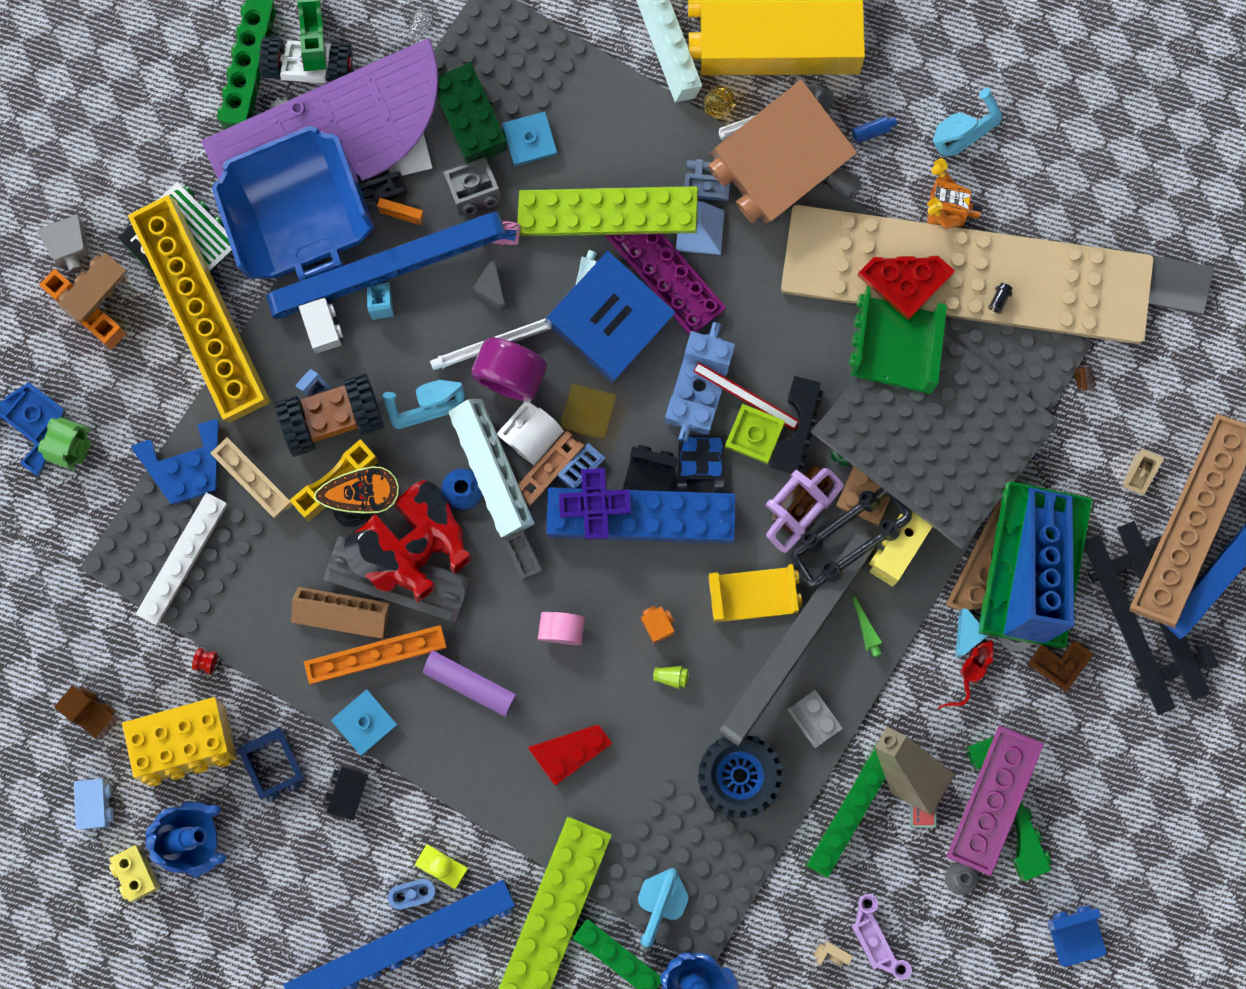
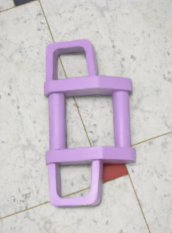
(784, 517)

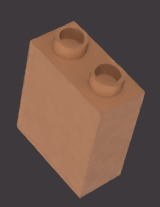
(780, 154)

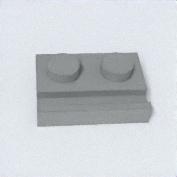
(814, 719)

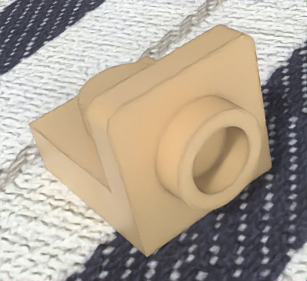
(836, 955)

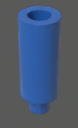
(873, 129)

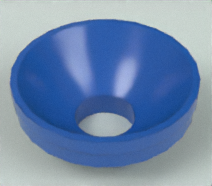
(465, 500)

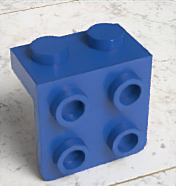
(1077, 935)

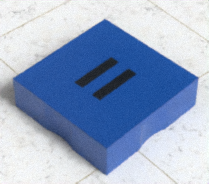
(609, 316)

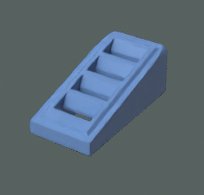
(567, 480)

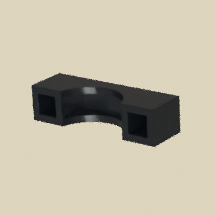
(803, 398)

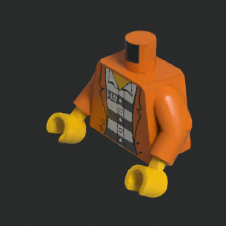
(949, 201)

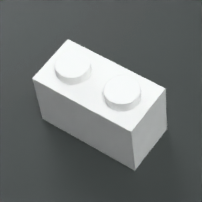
(320, 325)

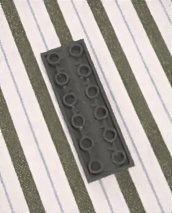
(442, 602)

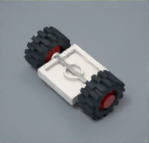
(288, 64)

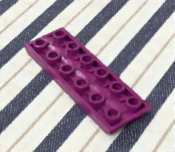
(669, 278)

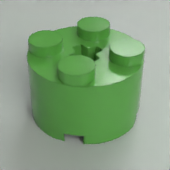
(65, 443)

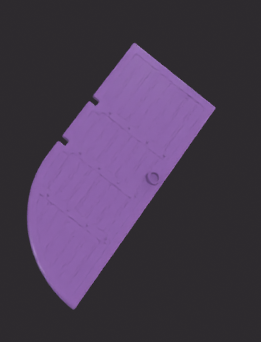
(373, 112)

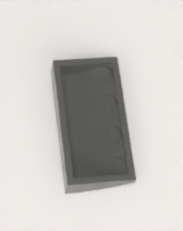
(1179, 284)

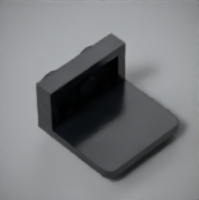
(650, 470)

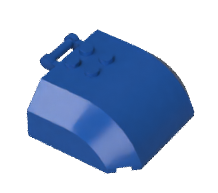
(292, 205)

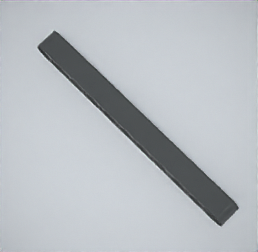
(792, 647)

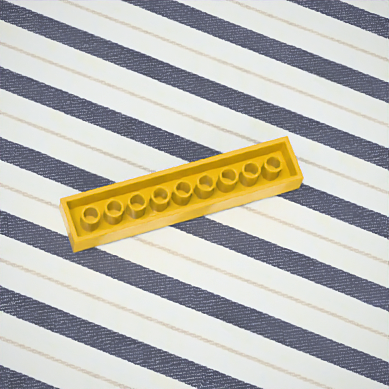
(199, 309)

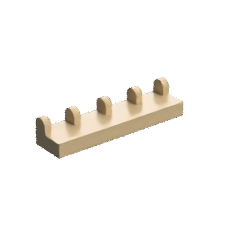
(251, 478)

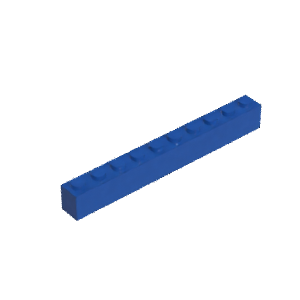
(410, 940)

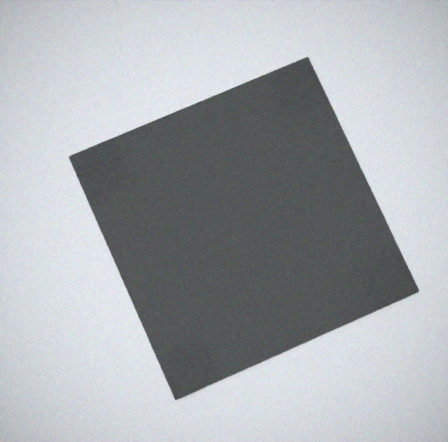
(644, 787)

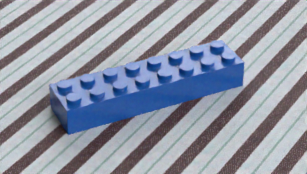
(656, 517)

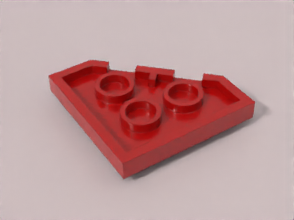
(906, 280)

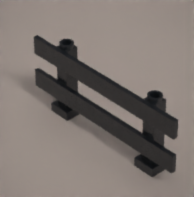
(1150, 676)

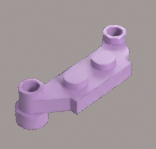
(874, 942)

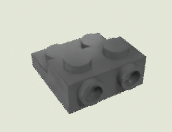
(473, 186)

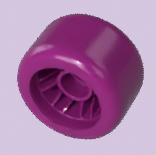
(509, 369)

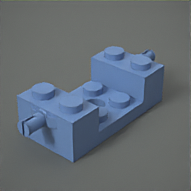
(695, 409)

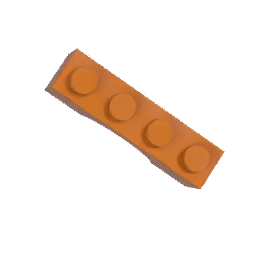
(98, 323)

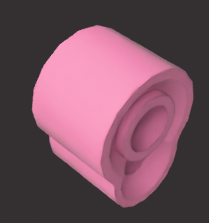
(561, 628)

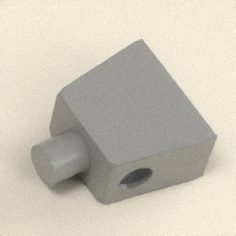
(66, 242)

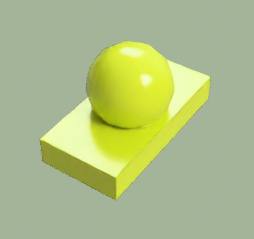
(441, 866)

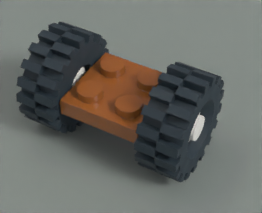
(328, 414)

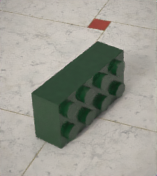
(469, 114)

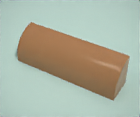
(340, 612)

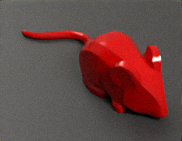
(974, 669)

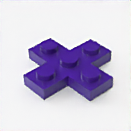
(594, 504)

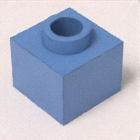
(312, 384)

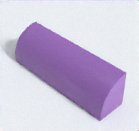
(469, 683)

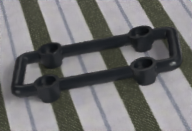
(813, 541)

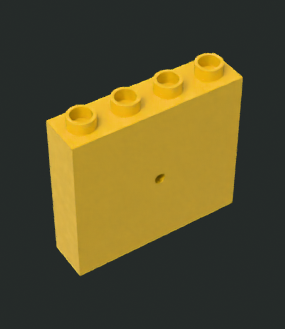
(777, 37)

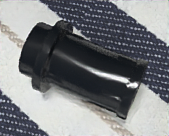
(1000, 298)

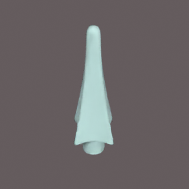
(586, 264)

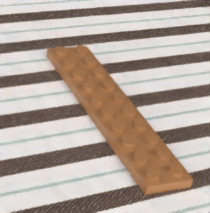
(1193, 524)

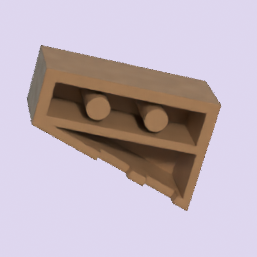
(92, 288)

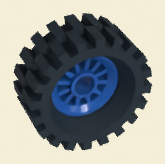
(767, 771)

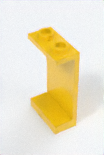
(754, 594)

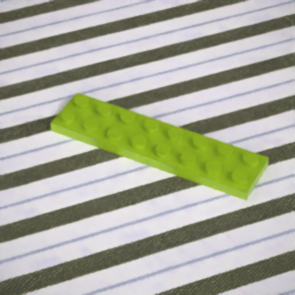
(608, 211)
(556, 907)

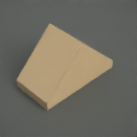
(1142, 471)

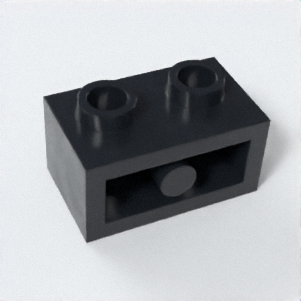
(345, 792)

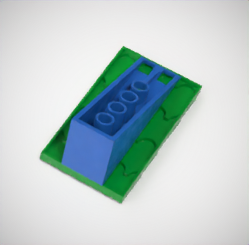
(1035, 565)

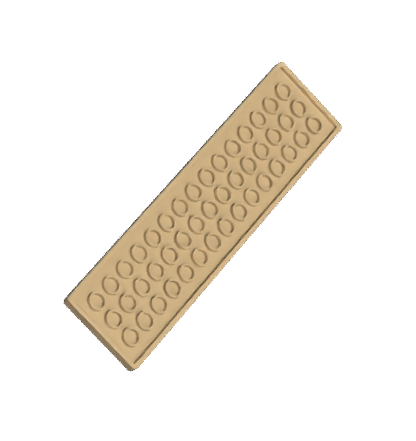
(1053, 282)

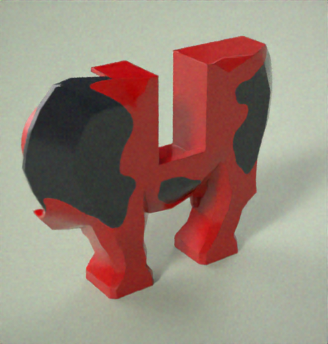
(386, 561)

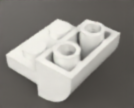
(530, 432)

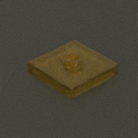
(588, 411)

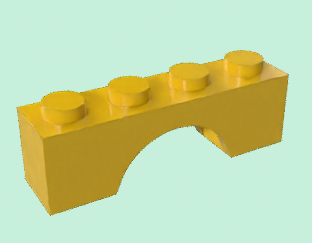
(355, 458)

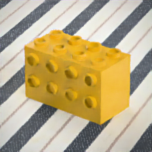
(179, 742)

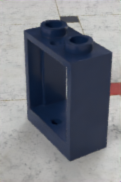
(261, 743)

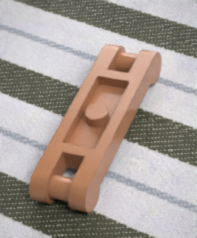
(548, 468)

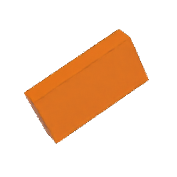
(401, 211)

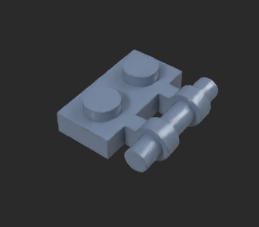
(708, 186)

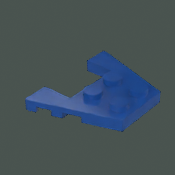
(29, 413)
(185, 474)

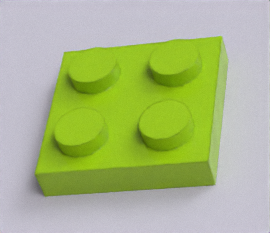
(754, 434)

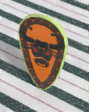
(360, 491)

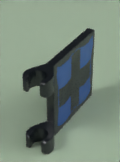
(701, 460)

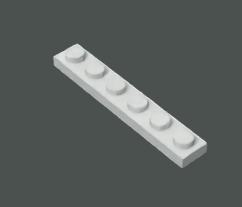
(181, 559)

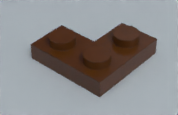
(1061, 670)

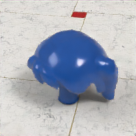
(185, 839)
(697, 972)

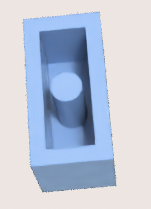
(92, 804)

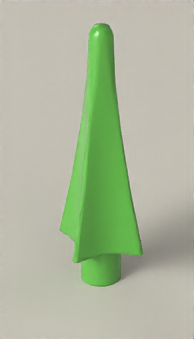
(870, 637)

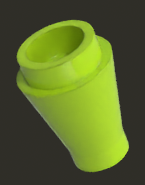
(672, 676)

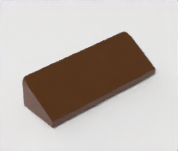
(800, 500)

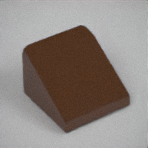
(1084, 378)

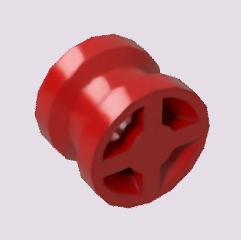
(204, 661)

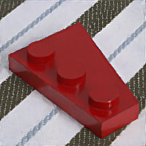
(569, 752)

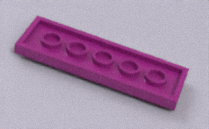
(995, 800)

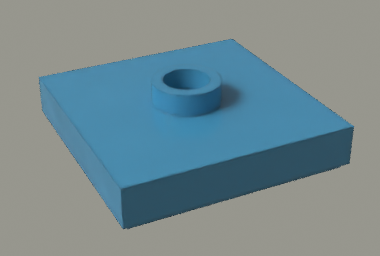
(529, 139)
(364, 722)

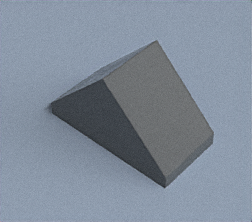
(489, 287)

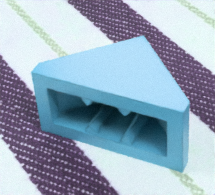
(380, 301)
(967, 633)

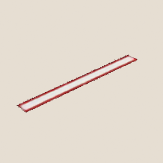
(744, 395)

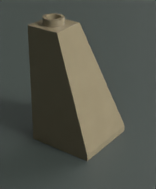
(912, 771)

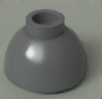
(961, 879)

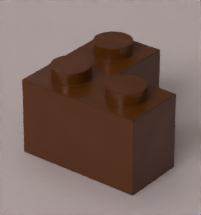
(83, 708)

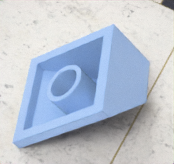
(709, 232)

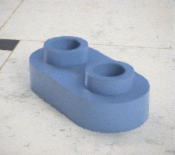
(412, 894)

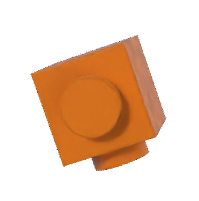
(657, 623)

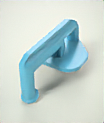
(965, 128)
(433, 403)
(663, 897)

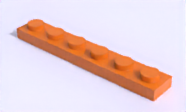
(375, 655)

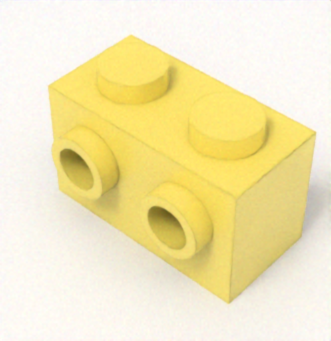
(133, 873)

